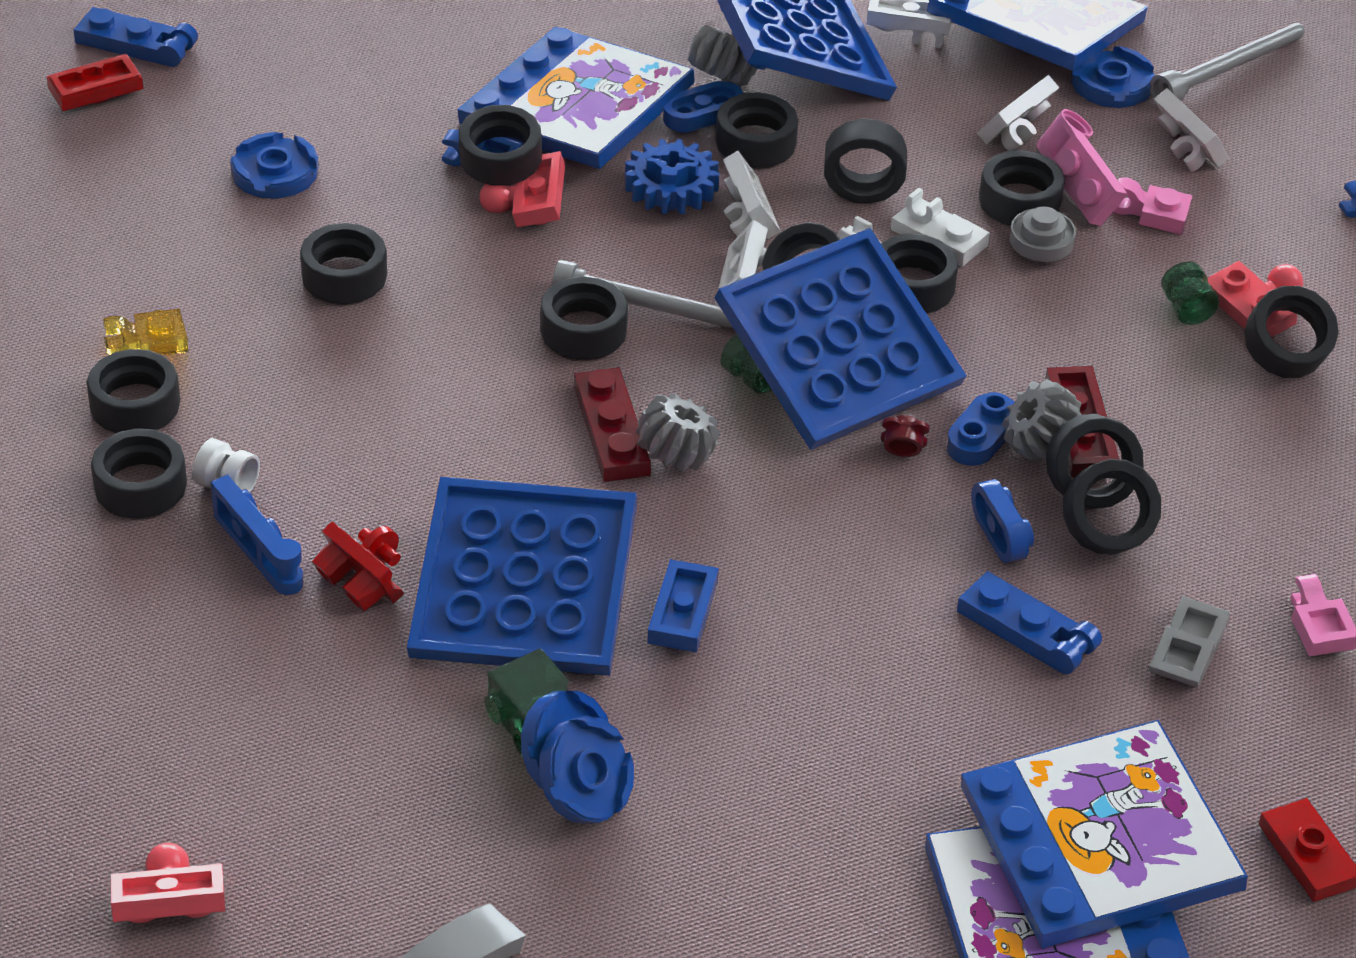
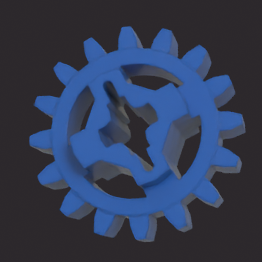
(672, 176)

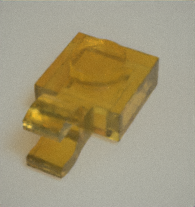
(154, 331)

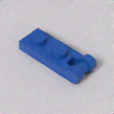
(135, 36)
(257, 537)
(1028, 623)

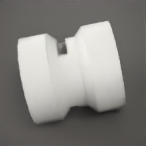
(217, 460)

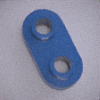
(698, 106)
(979, 430)
(1001, 521)

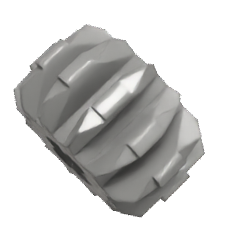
(720, 56)
(1037, 417)
(677, 432)

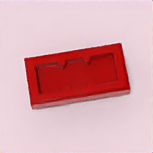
(94, 82)
(1309, 849)

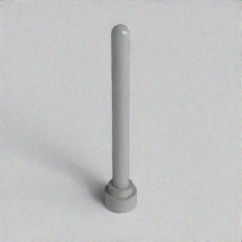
(1180, 82)
(649, 298)

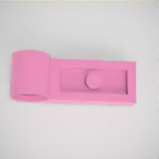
(1085, 173)

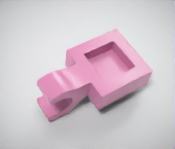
(1158, 207)
(1320, 622)

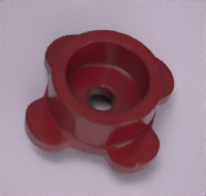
(904, 435)

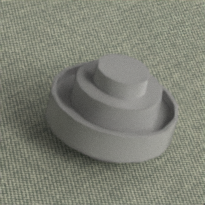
(1042, 234)

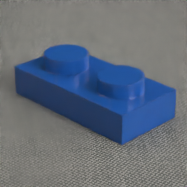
(683, 605)

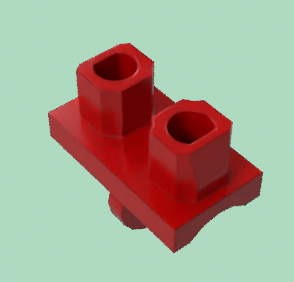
(367, 560)

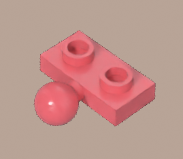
(534, 199)
(1241, 291)
(167, 888)

